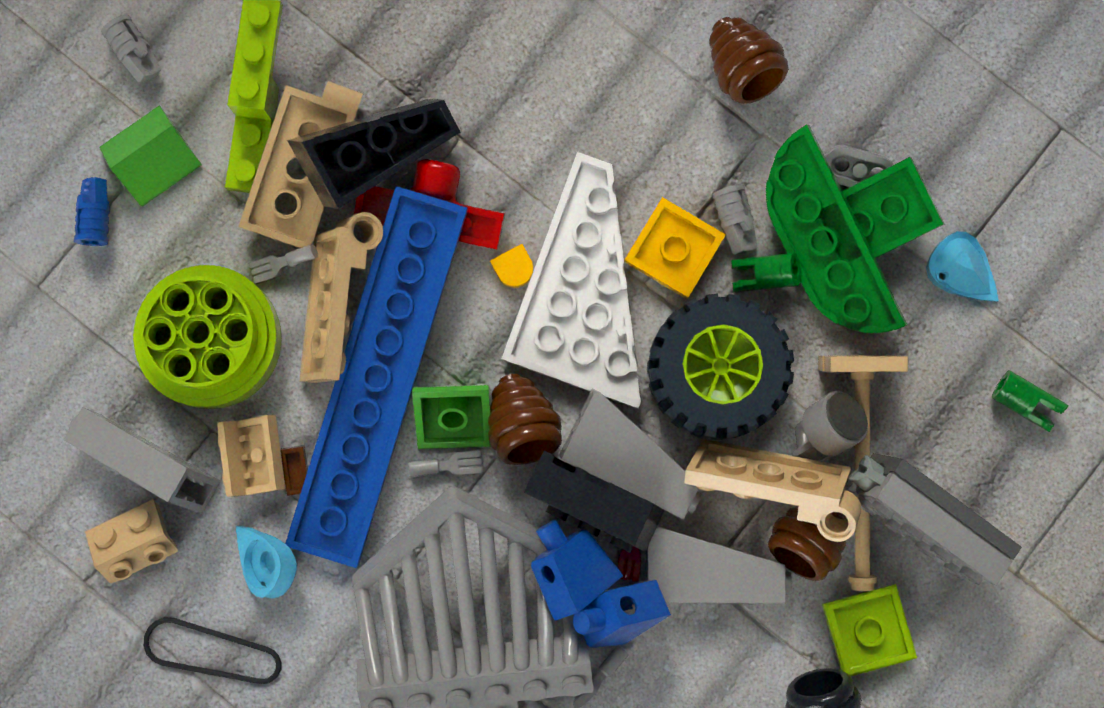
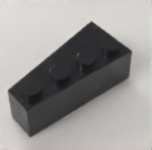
(366, 151)

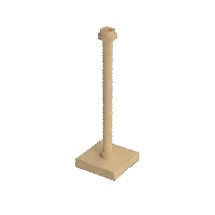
(862, 371)

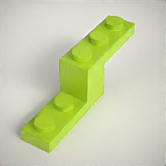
(253, 90)

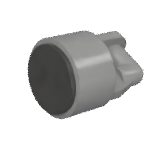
(830, 427)

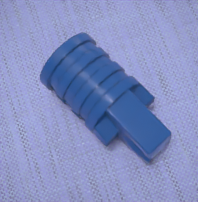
(92, 213)

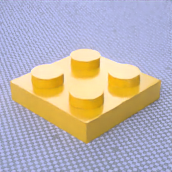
(674, 248)

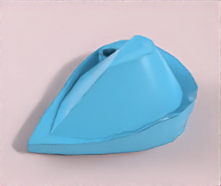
(963, 268)
(265, 562)

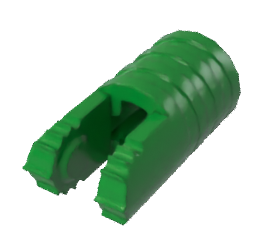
(770, 272)
(1024, 396)

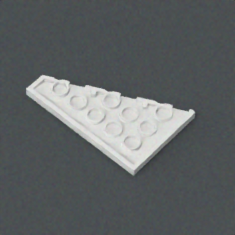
(576, 303)

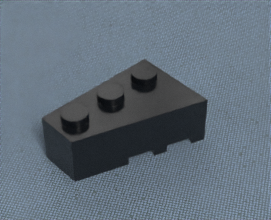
(594, 502)

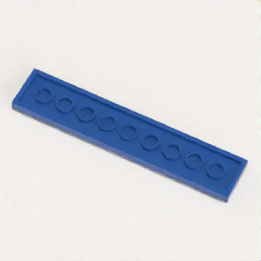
(377, 377)

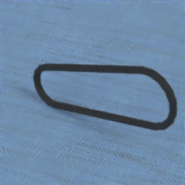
(210, 671)

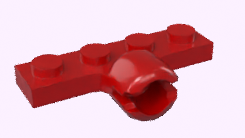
(439, 181)

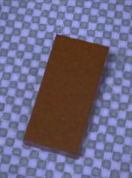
(294, 468)

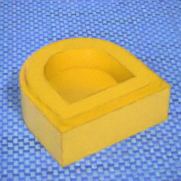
(513, 267)

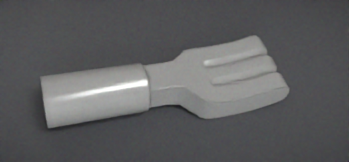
(273, 266)
(459, 464)
(607, 669)

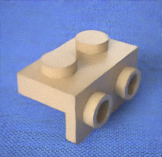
(250, 456)
(130, 542)

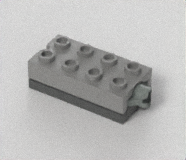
(933, 519)

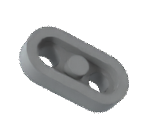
(859, 164)

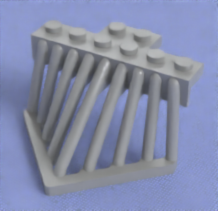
(476, 673)

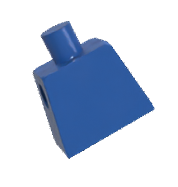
(571, 570)
(607, 624)

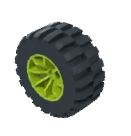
(720, 367)

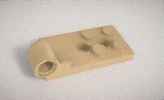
(296, 116)
(328, 295)
(780, 478)

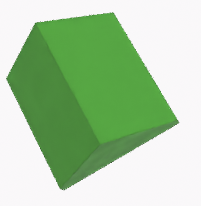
(149, 156)
(452, 416)

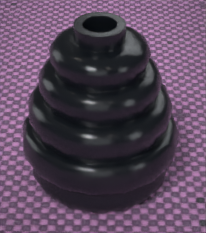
(823, 690)

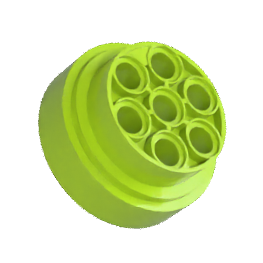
(250, 359)

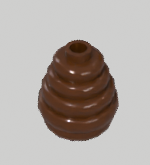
(746, 60)
(522, 422)
(803, 547)

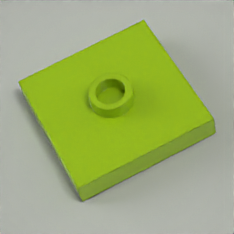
(869, 630)

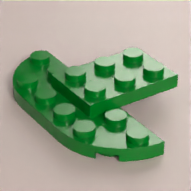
(846, 230)

